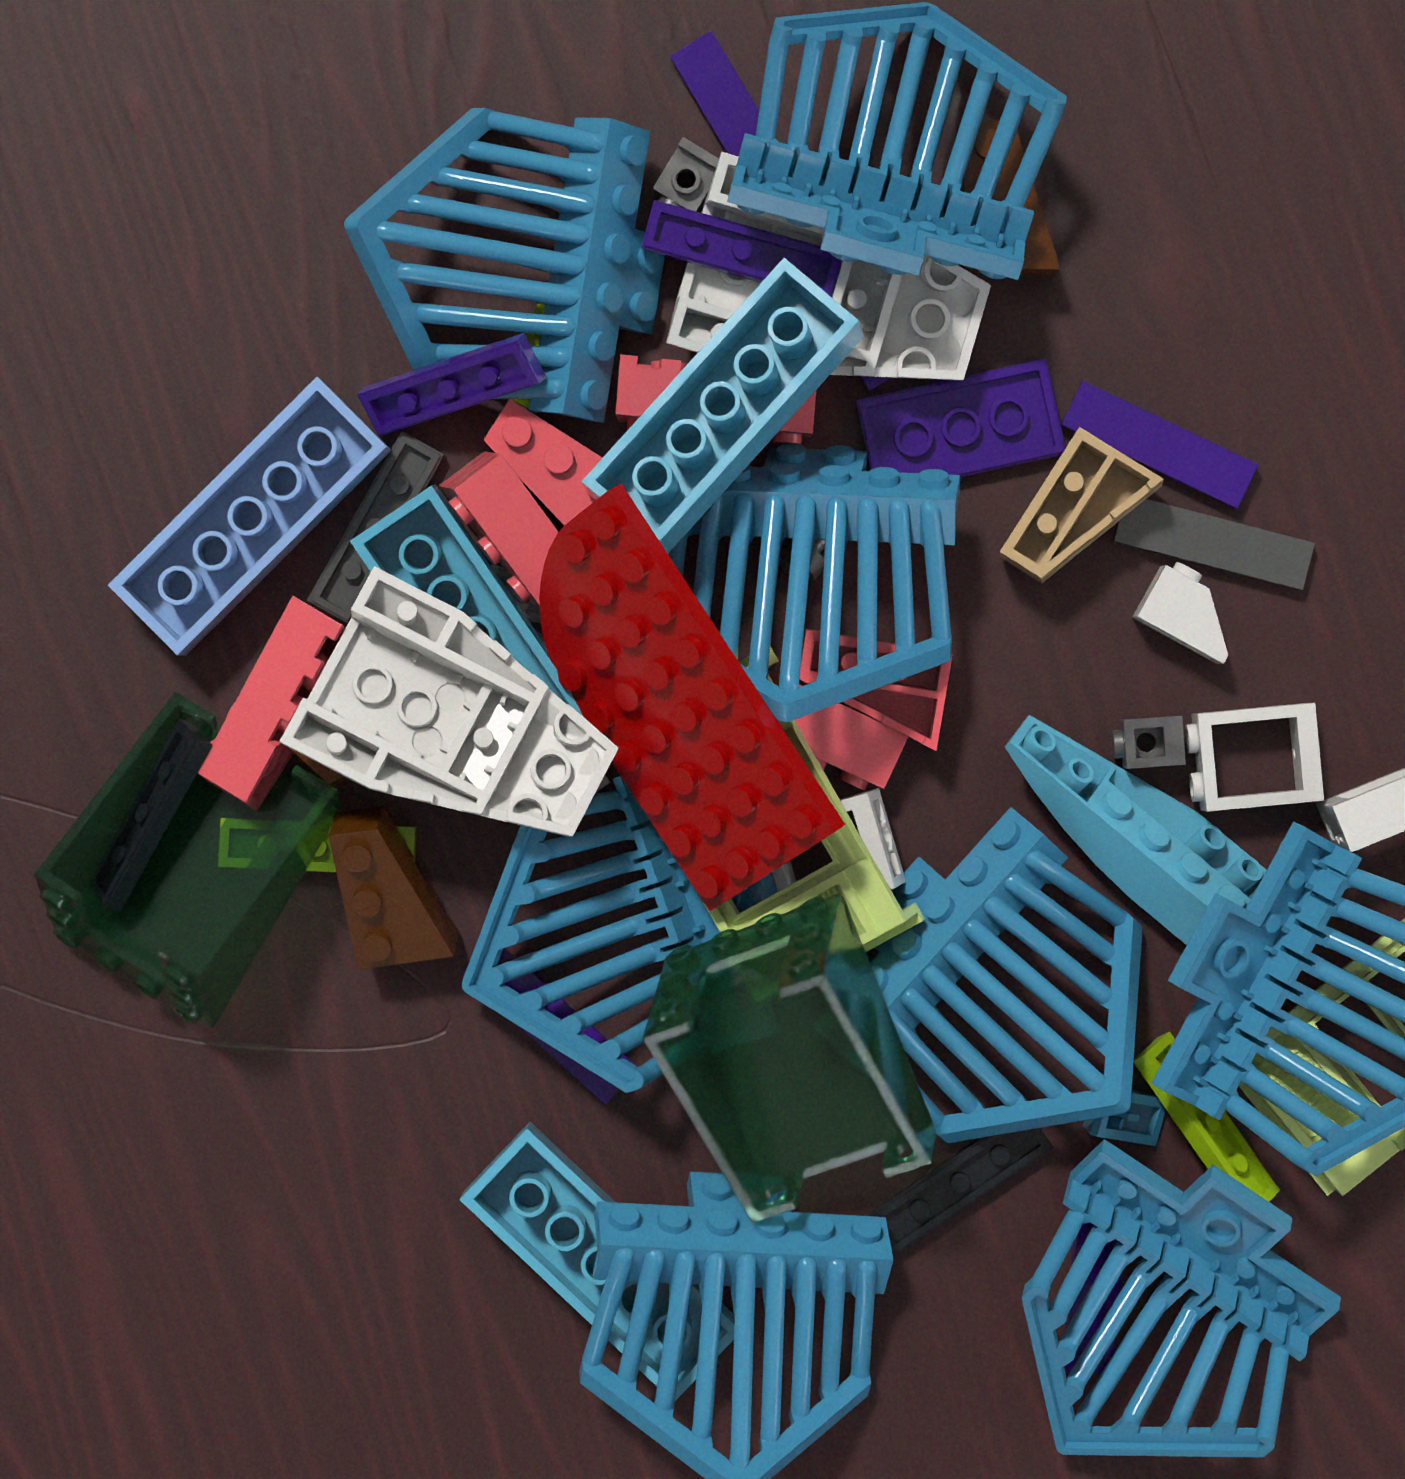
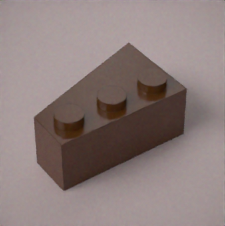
(1039, 253)
(384, 895)

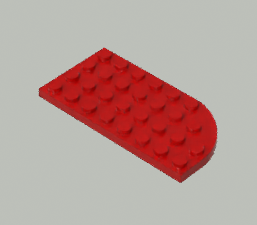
(675, 703)

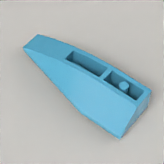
(1133, 832)

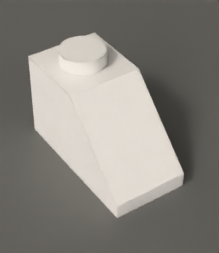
(1183, 612)

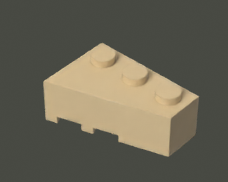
(1076, 505)

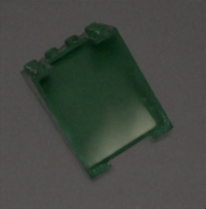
(205, 889)
(787, 1054)

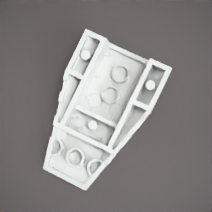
(908, 321)
(446, 716)

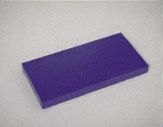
(966, 424)

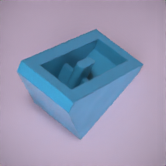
(1138, 1125)

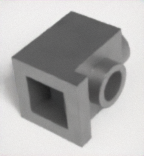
(692, 159)
(1167, 746)

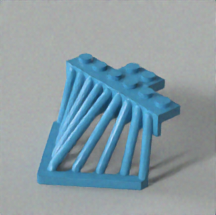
(877, 211)
(597, 264)
(834, 500)
(678, 911)
(963, 922)
(1245, 969)
(1205, 1240)
(717, 1247)

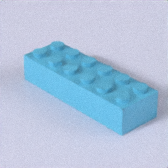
(728, 402)
(436, 554)
(546, 1216)

